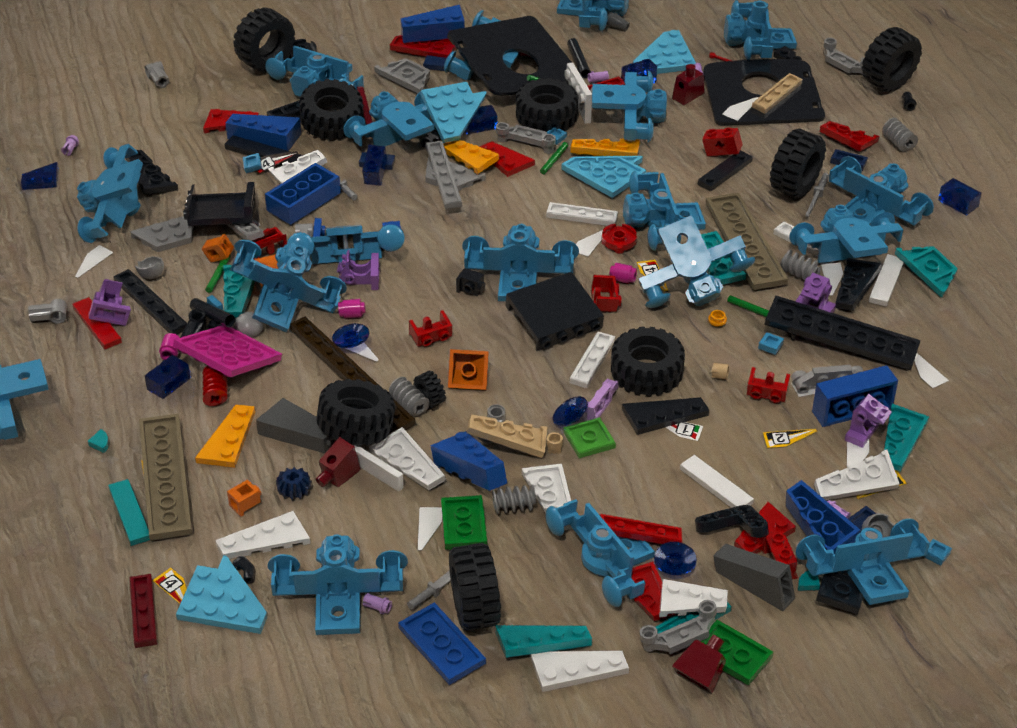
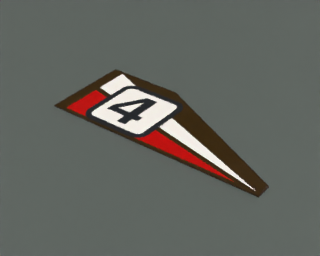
(272, 160)

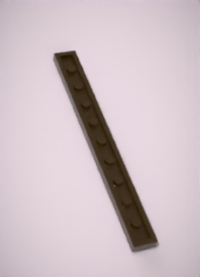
(342, 364)

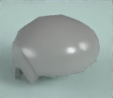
(150, 267)
(248, 325)
(880, 522)

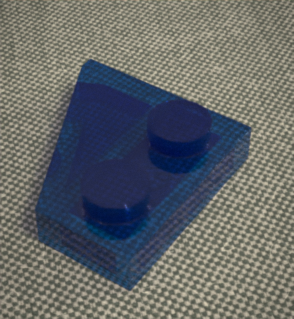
(41, 178)

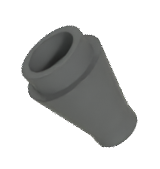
(617, 21)

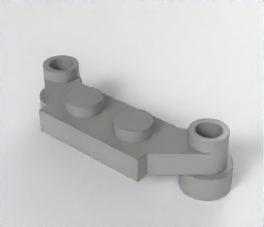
(839, 59)
(526, 135)
(819, 374)
(681, 635)

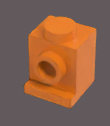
(217, 248)
(243, 497)

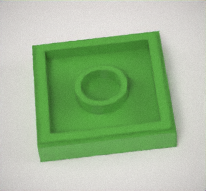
(589, 437)

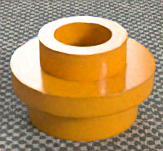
(717, 318)

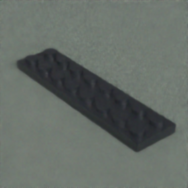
(842, 332)

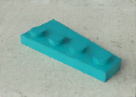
(236, 291)
(903, 433)
(533, 639)

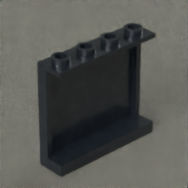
(220, 207)
(555, 310)

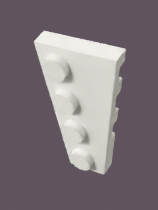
(584, 94)
(408, 458)
(865, 477)
(549, 485)
(262, 537)
(572, 668)

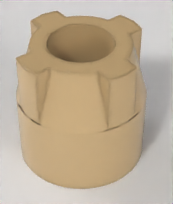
(720, 371)
(554, 443)

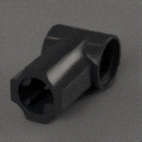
(196, 323)

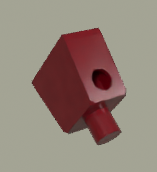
(688, 85)
(338, 464)
(702, 663)

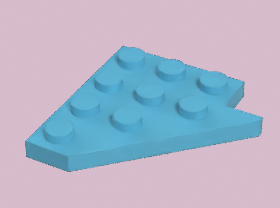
(668, 53)
(452, 108)
(604, 173)
(221, 600)

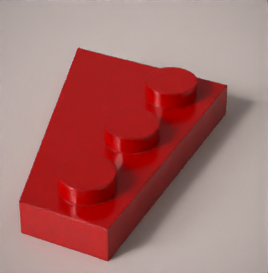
(217, 119)
(509, 161)
(776, 523)

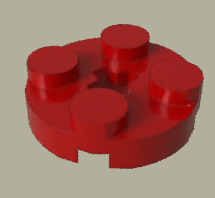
(619, 237)

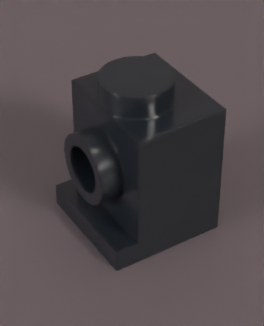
(470, 282)

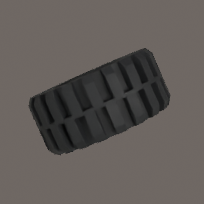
(252, 31)
(891, 59)
(329, 95)
(547, 104)
(797, 163)
(647, 345)
(355, 412)
(474, 586)

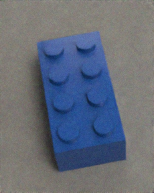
(302, 193)
(840, 396)

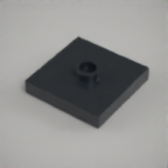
(840, 592)

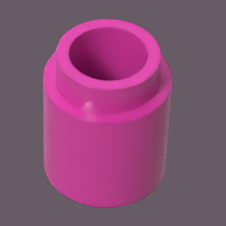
(623, 273)
(351, 308)
(166, 348)

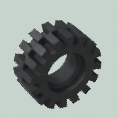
(430, 387)

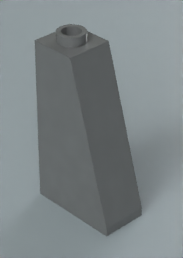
(294, 426)
(757, 574)

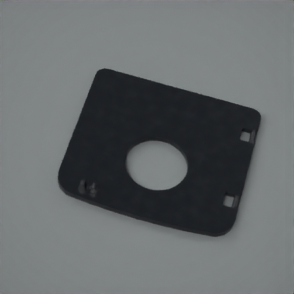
(488, 43)
(726, 89)

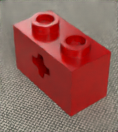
(722, 141)

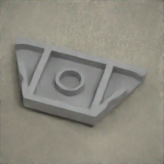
(406, 74)
(463, 176)
(165, 234)

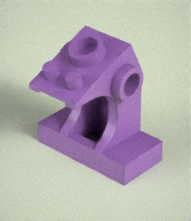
(359, 273)
(816, 291)
(109, 299)
(868, 414)

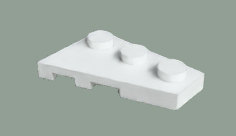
(288, 169)
(686, 597)

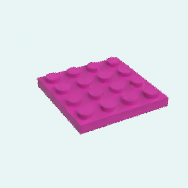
(227, 350)

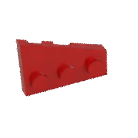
(844, 135)
(651, 597)

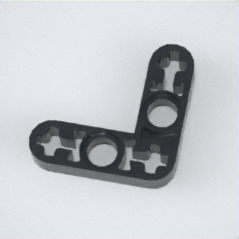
(743, 515)

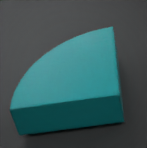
(99, 441)
(808, 582)

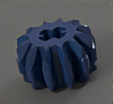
(293, 483)

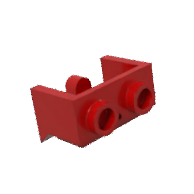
(270, 237)
(608, 284)
(431, 331)
(767, 388)
(781, 550)

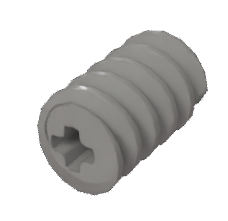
(899, 135)
(799, 266)
(409, 396)
(514, 498)

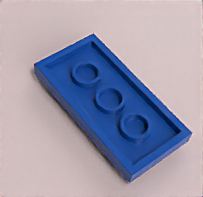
(442, 643)

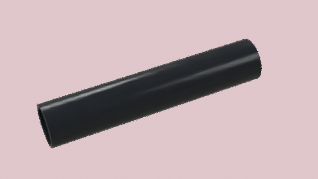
(578, 57)
(213, 312)

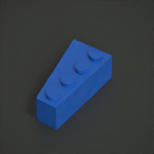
(432, 24)
(268, 130)
(470, 460)
(819, 517)

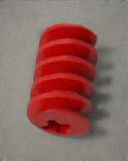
(214, 387)

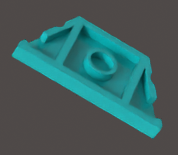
(929, 266)

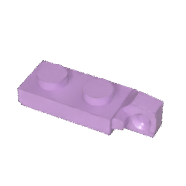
(601, 399)

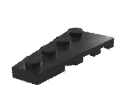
(151, 177)
(855, 282)
(660, 414)

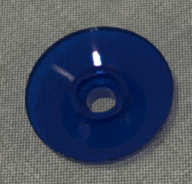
(350, 335)
(570, 411)
(675, 558)

